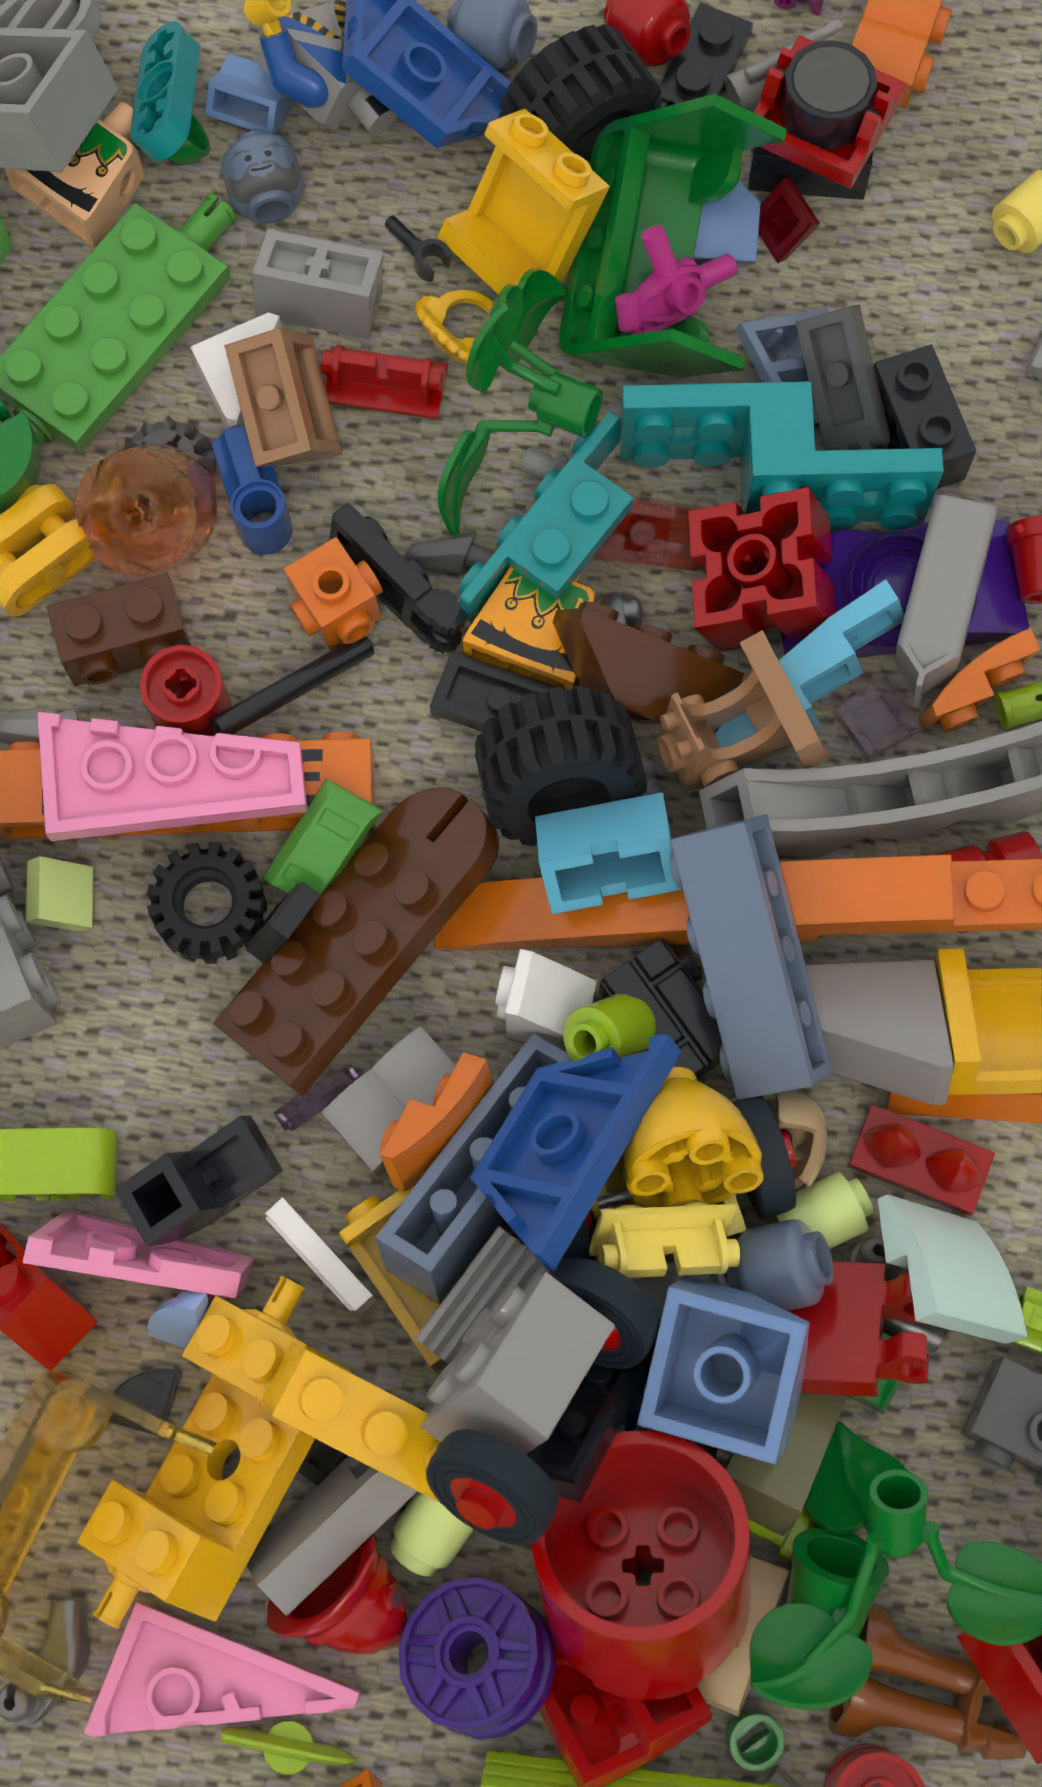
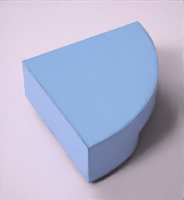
(178, 1318)

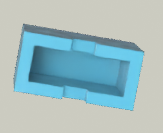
(605, 852)

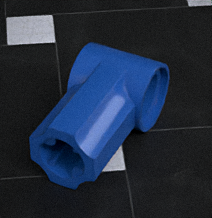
(252, 492)

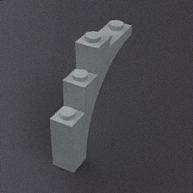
(886, 799)

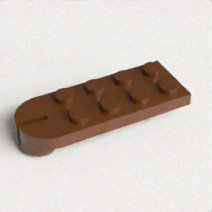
(362, 935)

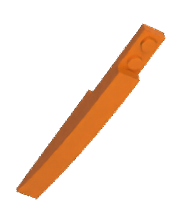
(824, 898)

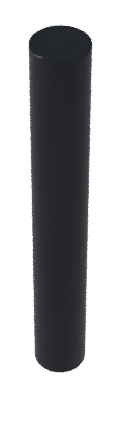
(291, 687)

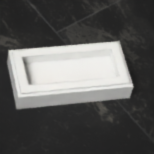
(319, 1257)

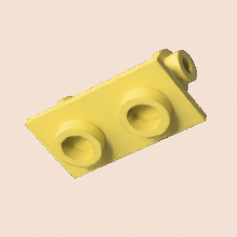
(638, 1237)

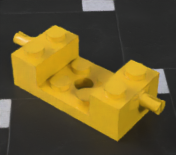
(192, 1525)

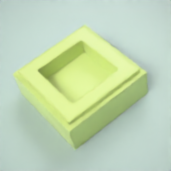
(59, 894)

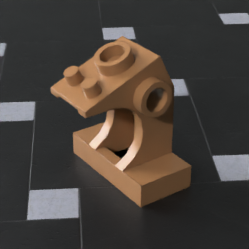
(687, 733)

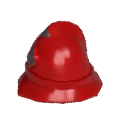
(352, 1610)

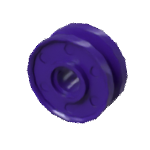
(437, 1649)

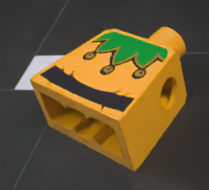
(519, 631)

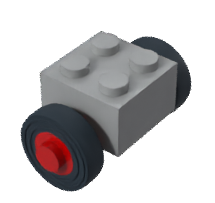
(517, 1385)

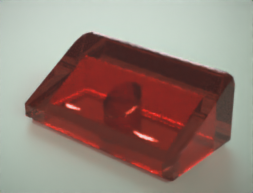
(652, 534)

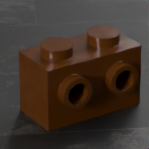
(117, 629)

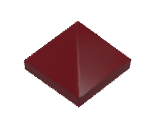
(785, 220)

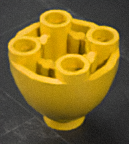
(691, 1147)

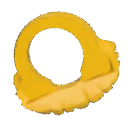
(432, 315)

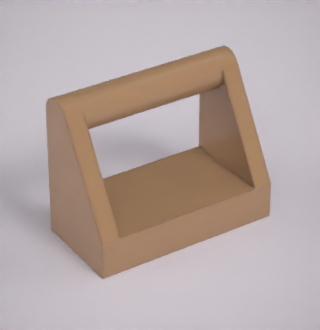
(282, 398)

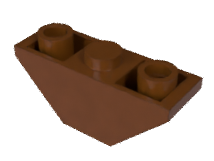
(638, 662)

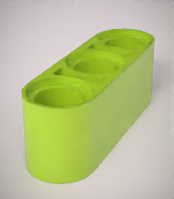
(57, 1163)

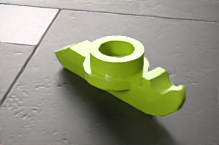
(287, 1747)

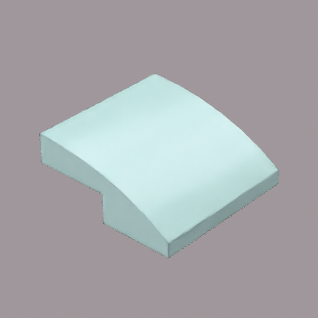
(952, 1271)

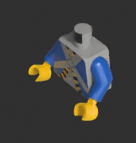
(305, 62)

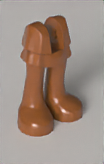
(888, 1706)

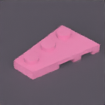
(117, 1251)

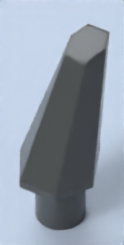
(449, 553)

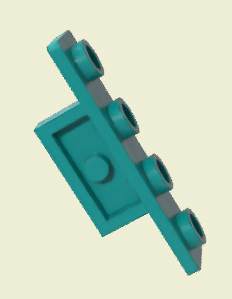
(563, 527)

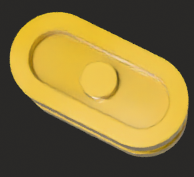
(39, 548)

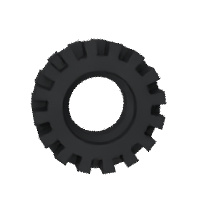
(198, 867)

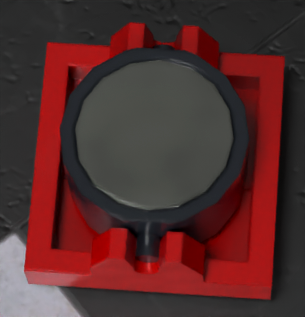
(829, 105)

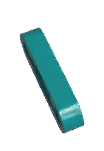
(165, 91)

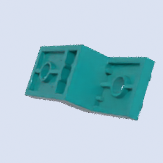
(774, 438)

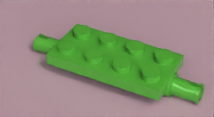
(113, 322)

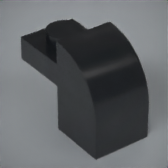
(198, 1186)

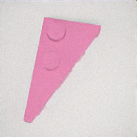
(189, 1675)

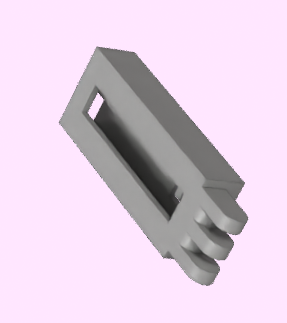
(324, 1531)

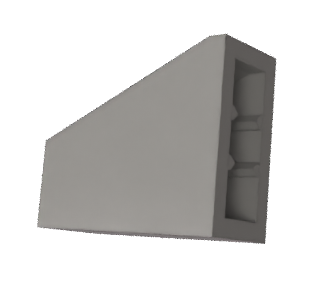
(885, 1026)

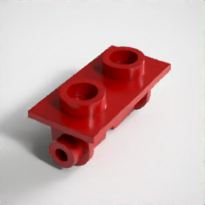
(383, 382)

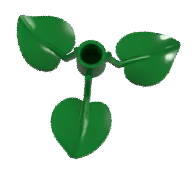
(554, 396)
(815, 1663)

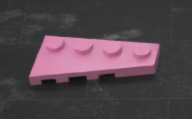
(142, 779)

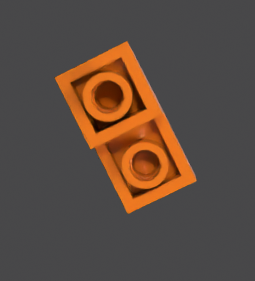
(958, 700)
(425, 1130)

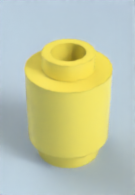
(1019, 216)

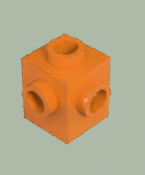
(333, 594)

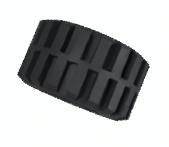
(583, 86)
(555, 757)

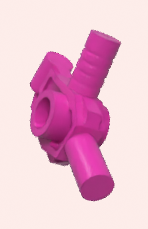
(672, 289)

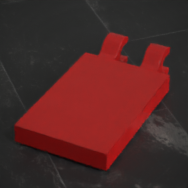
(847, 1333)

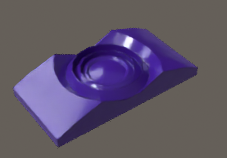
(869, 558)

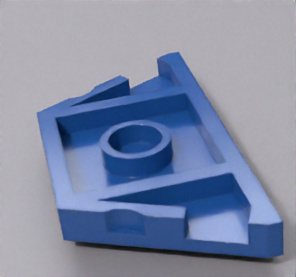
(421, 70)
(567, 1141)

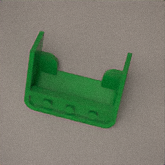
(658, 174)

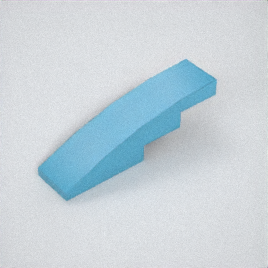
(828, 656)

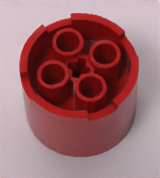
(658, 1511)

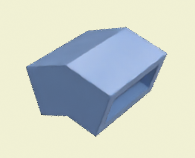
(246, 97)

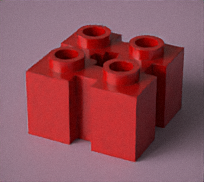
(761, 568)

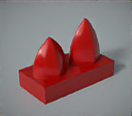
(921, 1159)

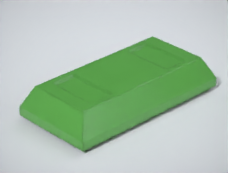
(322, 839)

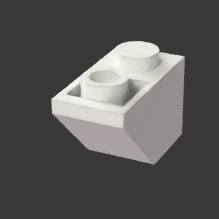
(541, 997)

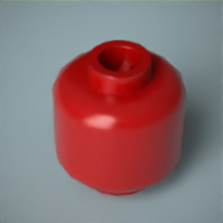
(651, 27)

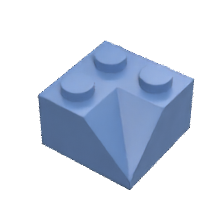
(726, 1370)

